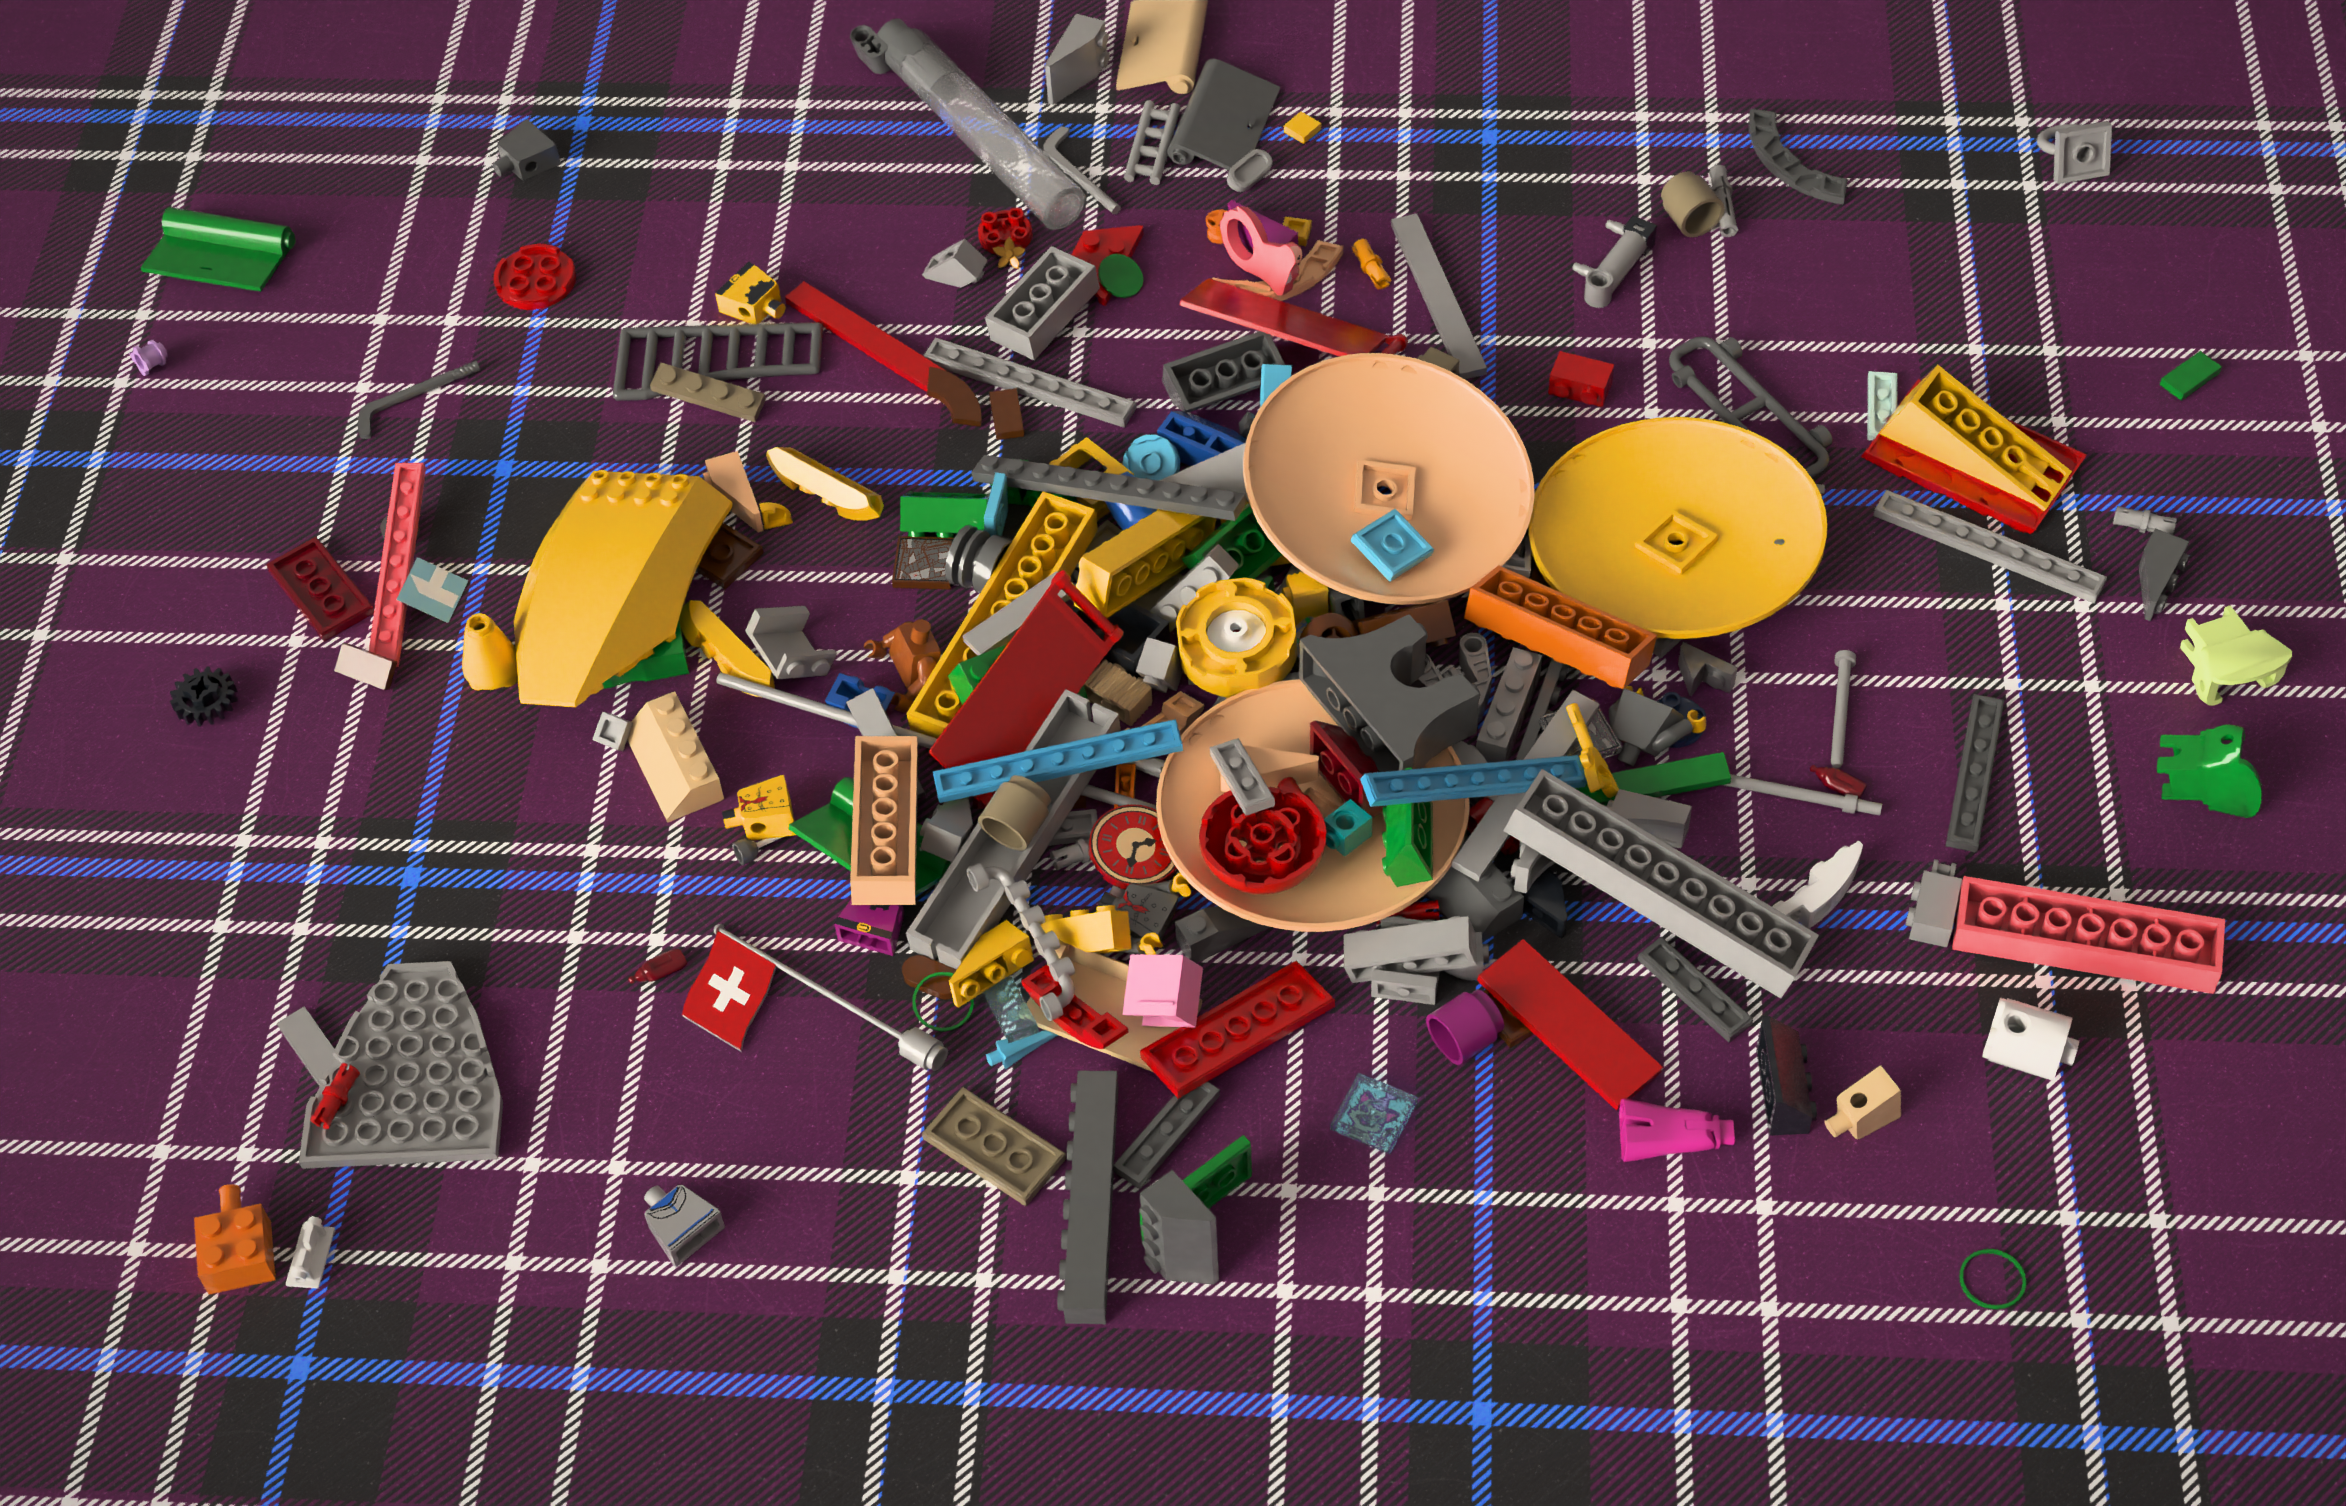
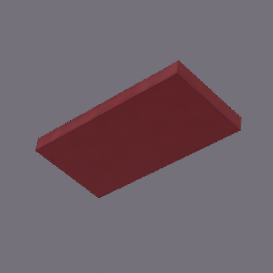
(320, 588)

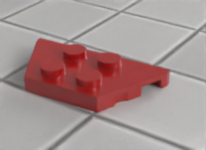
(1100, 243)

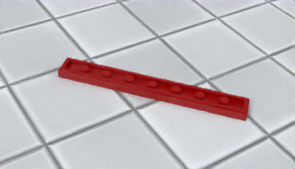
(861, 334)

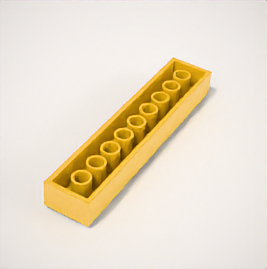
(1047, 542)

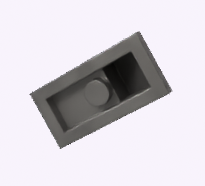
(1701, 666)

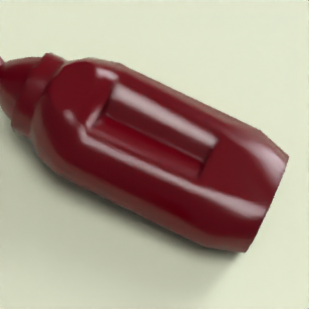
(1839, 781)
(660, 966)

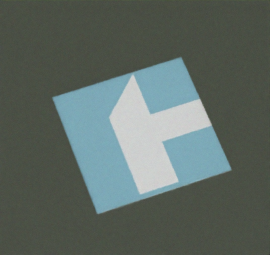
(432, 590)

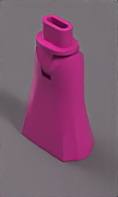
(1658, 1130)

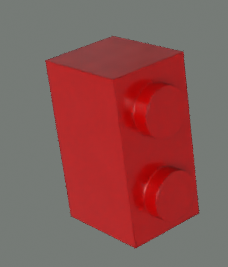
(1581, 379)

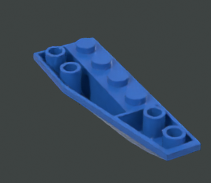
(1197, 437)

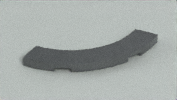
(1786, 166)

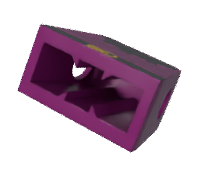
(870, 926)

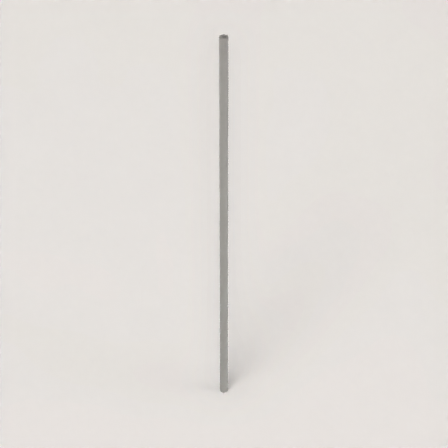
(846, 717)

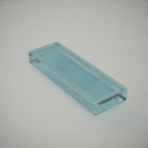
(1011, 1010)

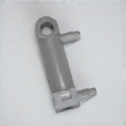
(1636, 240)

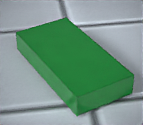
(2190, 375)

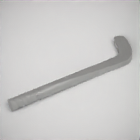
(1050, 149)

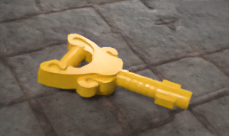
(1595, 767)

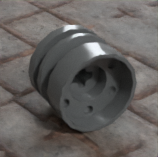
(974, 557)

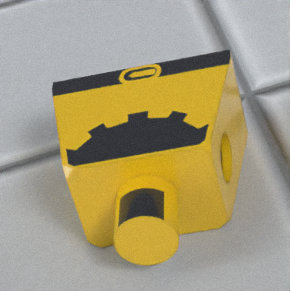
(750, 296)

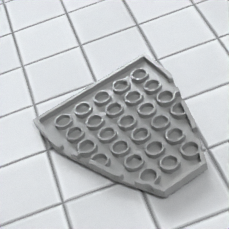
(421, 1082)

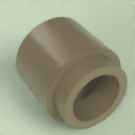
(1692, 204)
(1015, 812)

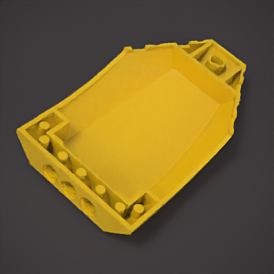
(610, 581)

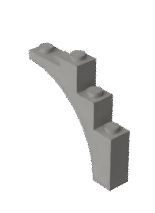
(1657, 816)

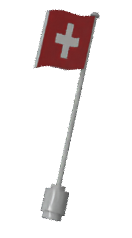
(738, 981)

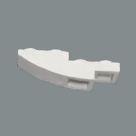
(1825, 887)

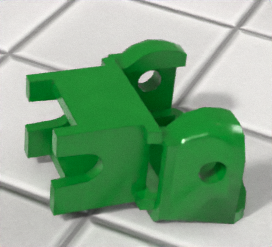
(2211, 771)

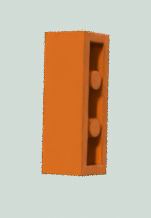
(1125, 780)

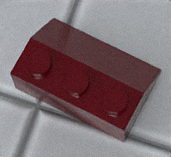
(1342, 763)

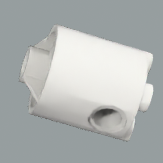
(2030, 1039)

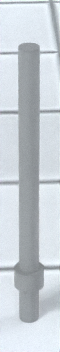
(1848, 803)

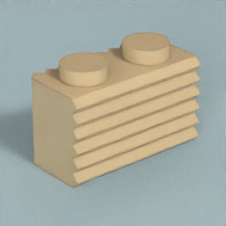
(1118, 691)

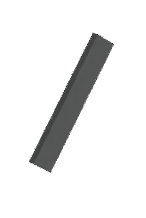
(1975, 773)

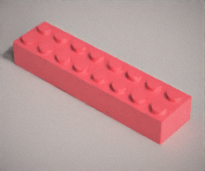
(2089, 934)

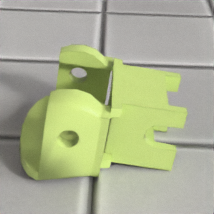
(2232, 655)

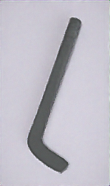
(368, 410)

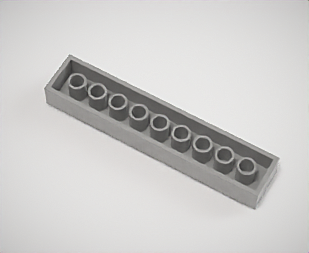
(1661, 883)

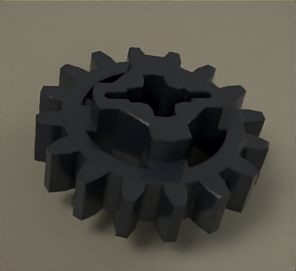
(203, 696)

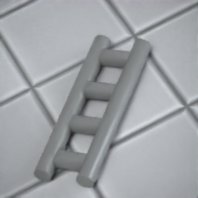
(1144, 131)

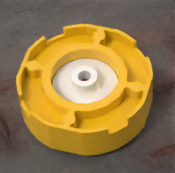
(1236, 637)

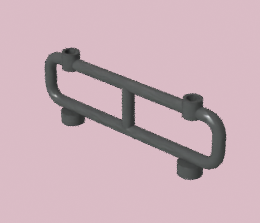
(1728, 353)

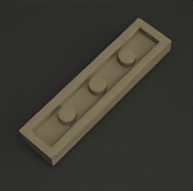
(708, 392)

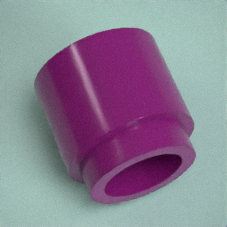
(1465, 1025)

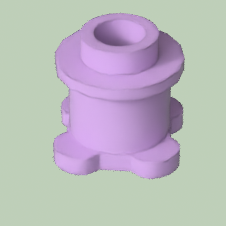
(149, 356)

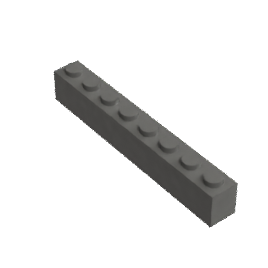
(1090, 1198)

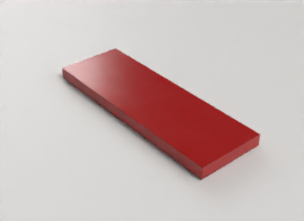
(1569, 1024)
(1237, 1029)

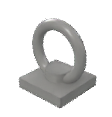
(2078, 150)

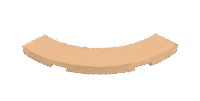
(1311, 271)

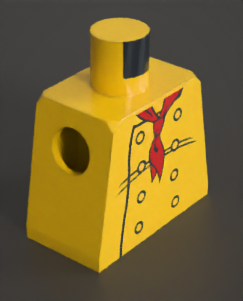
(762, 810)

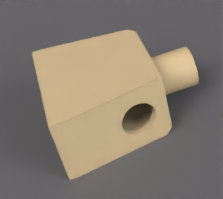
(1866, 1105)

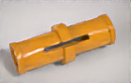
(1371, 264)

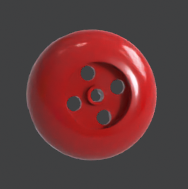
(1290, 823)

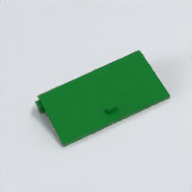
(219, 249)
(831, 833)

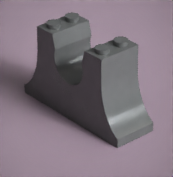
(1367, 694)

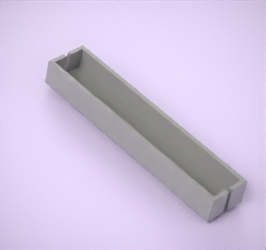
(957, 913)

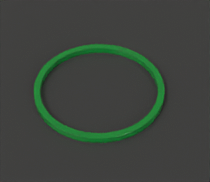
(925, 1023)
(1998, 1252)

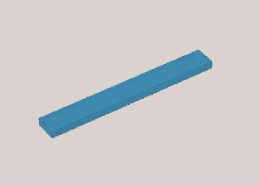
(1059, 760)
(1467, 780)

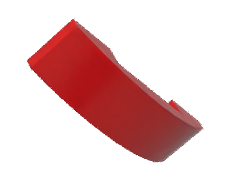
(1078, 1017)

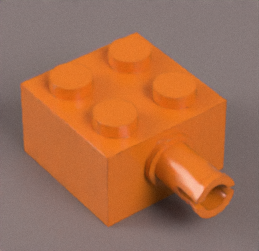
(234, 1245)

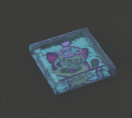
(1374, 1113)

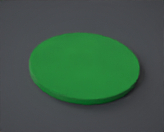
(1120, 275)

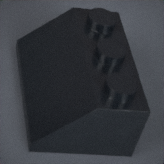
(1784, 1079)

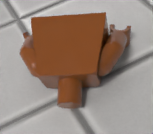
(913, 654)

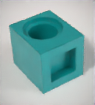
(1347, 827)

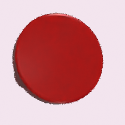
(1000, 225)

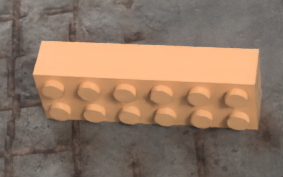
(884, 821)

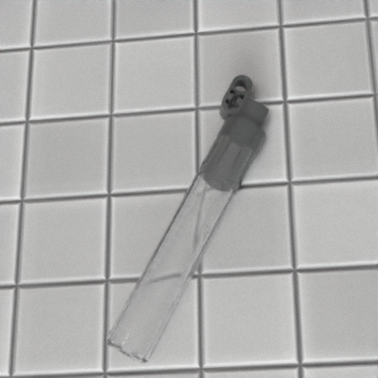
(973, 118)

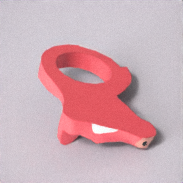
(1270, 261)

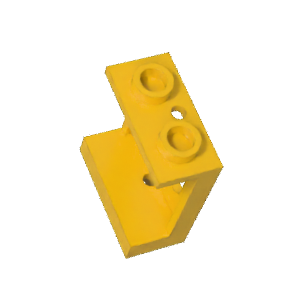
(1081, 453)

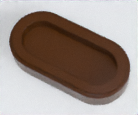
(919, 967)

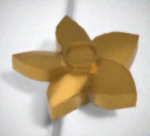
(1009, 254)

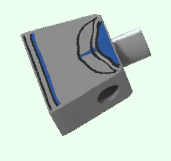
(681, 1221)

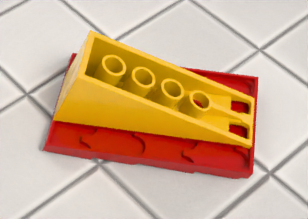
(1972, 453)

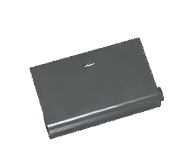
(1219, 116)

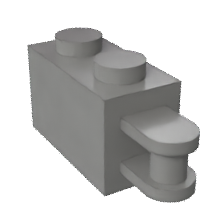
(1935, 905)

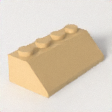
(673, 758)

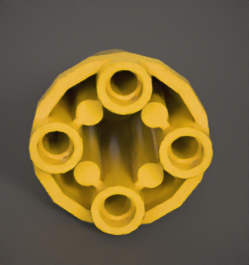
(487, 655)

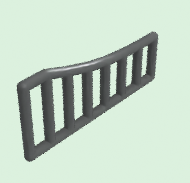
(707, 333)

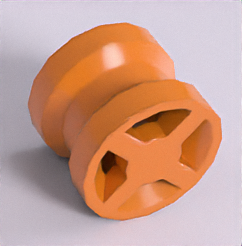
(1213, 223)

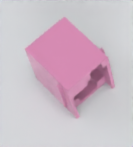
(1163, 990)

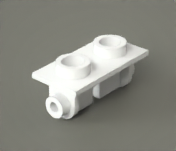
(310, 1254)

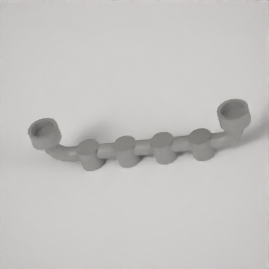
(1031, 919)

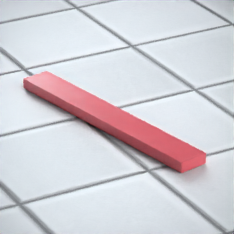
(397, 559)

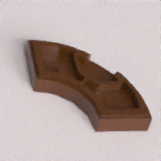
(955, 395)

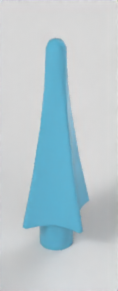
(1012, 1052)

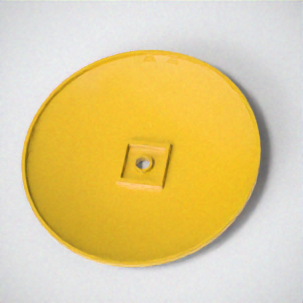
(1718, 488)

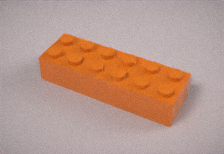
(1560, 627)

